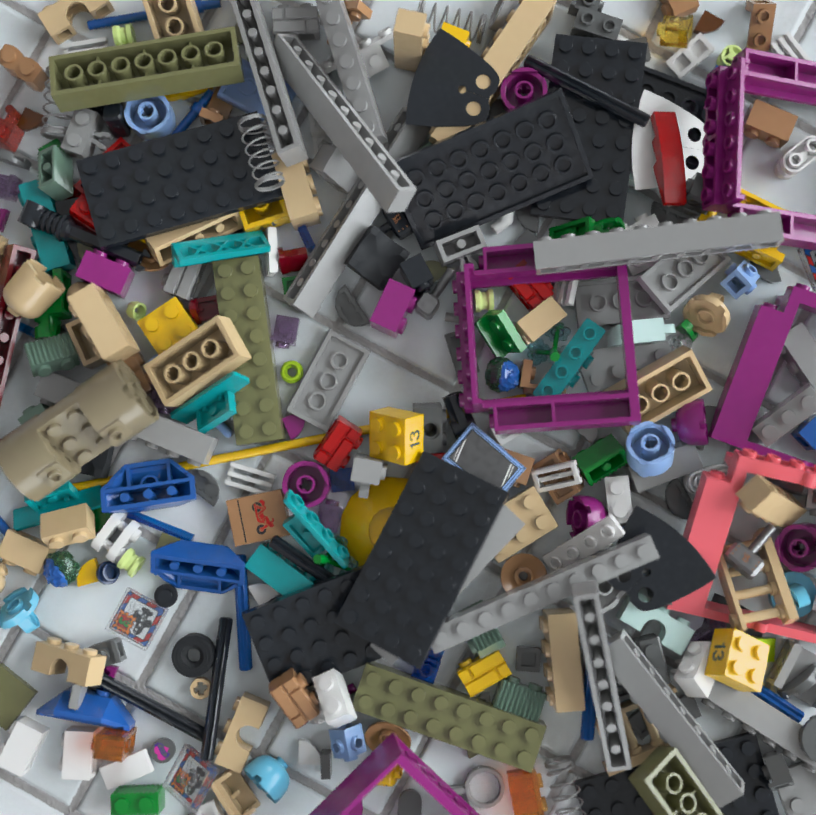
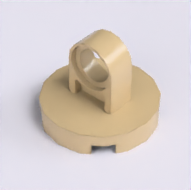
(707, 314)

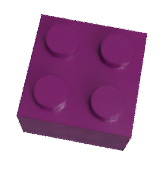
(105, 273)
(393, 308)

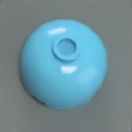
(269, 776)

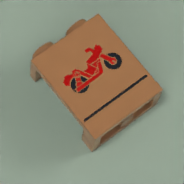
(257, 517)

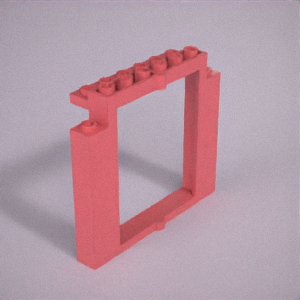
(711, 521)

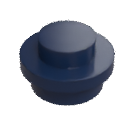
(107, 573)

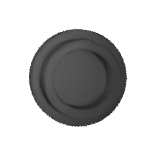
(166, 595)

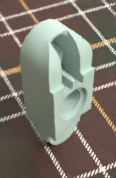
(644, 332)

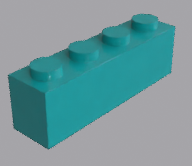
(51, 252)
(278, 571)

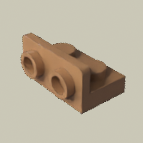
(561, 494)

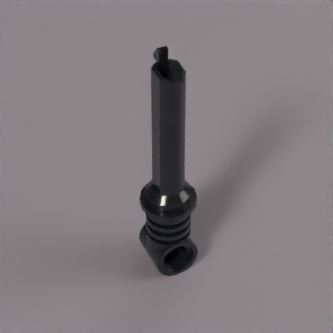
(65, 229)

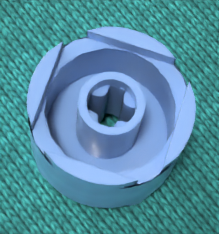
(153, 127)
(650, 449)

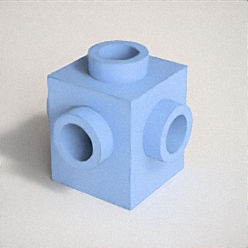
(740, 279)
(347, 741)

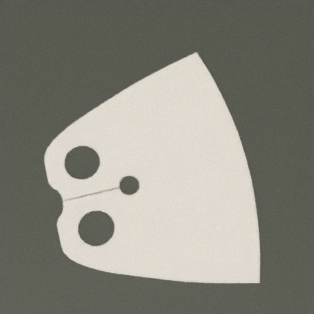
(642, 150)

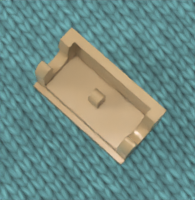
(540, 320)
(235, 793)

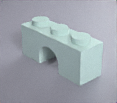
(673, 632)

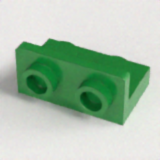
(500, 333)

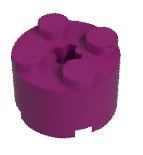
(522, 82)
(310, 471)
(789, 550)

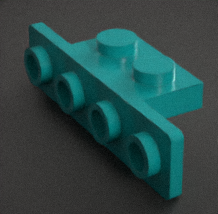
(572, 360)
(212, 404)
(61, 498)
(310, 533)

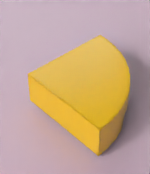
(88, 573)

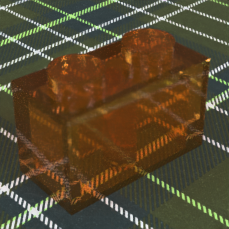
(113, 744)
(526, 793)

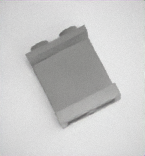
(790, 663)

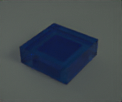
(306, 237)
(341, 480)

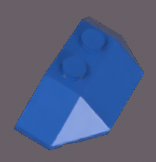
(148, 487)
(198, 566)
(97, 709)

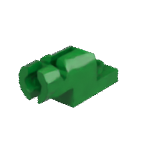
(586, 224)
(50, 320)

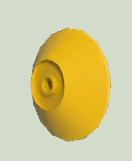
(365, 518)

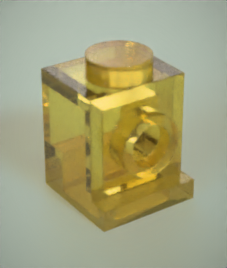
(675, 31)

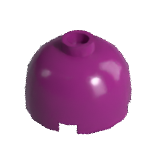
(691, 423)
(583, 513)

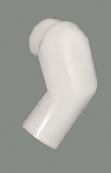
(502, 223)

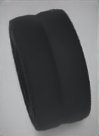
(184, 664)

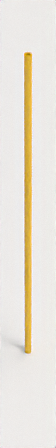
(245, 453)

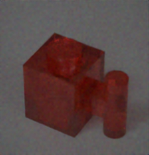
(9, 131)

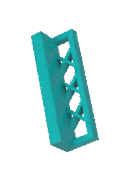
(219, 248)

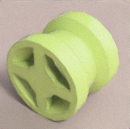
(123, 35)
(727, 54)
(483, 300)
(131, 562)

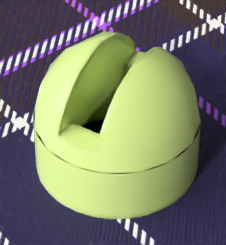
(141, 312)

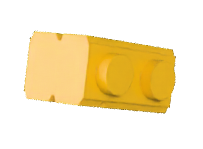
(483, 672)

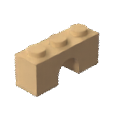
(59, 16)
(84, 664)
(233, 751)

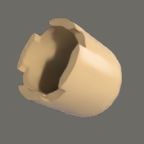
(31, 290)

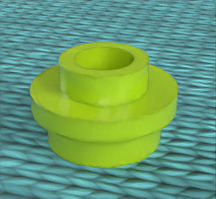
(286, 367)

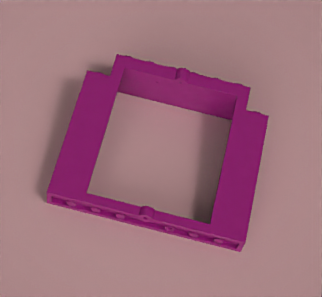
(760, 75)
(754, 369)
(546, 411)

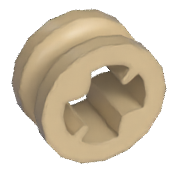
(195, 683)

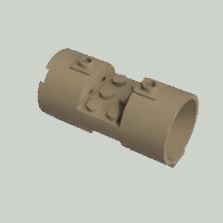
(75, 430)

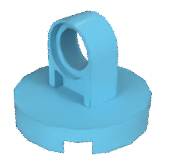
(801, 590)
(19, 610)

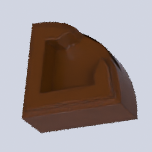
(708, 23)
(30, 120)

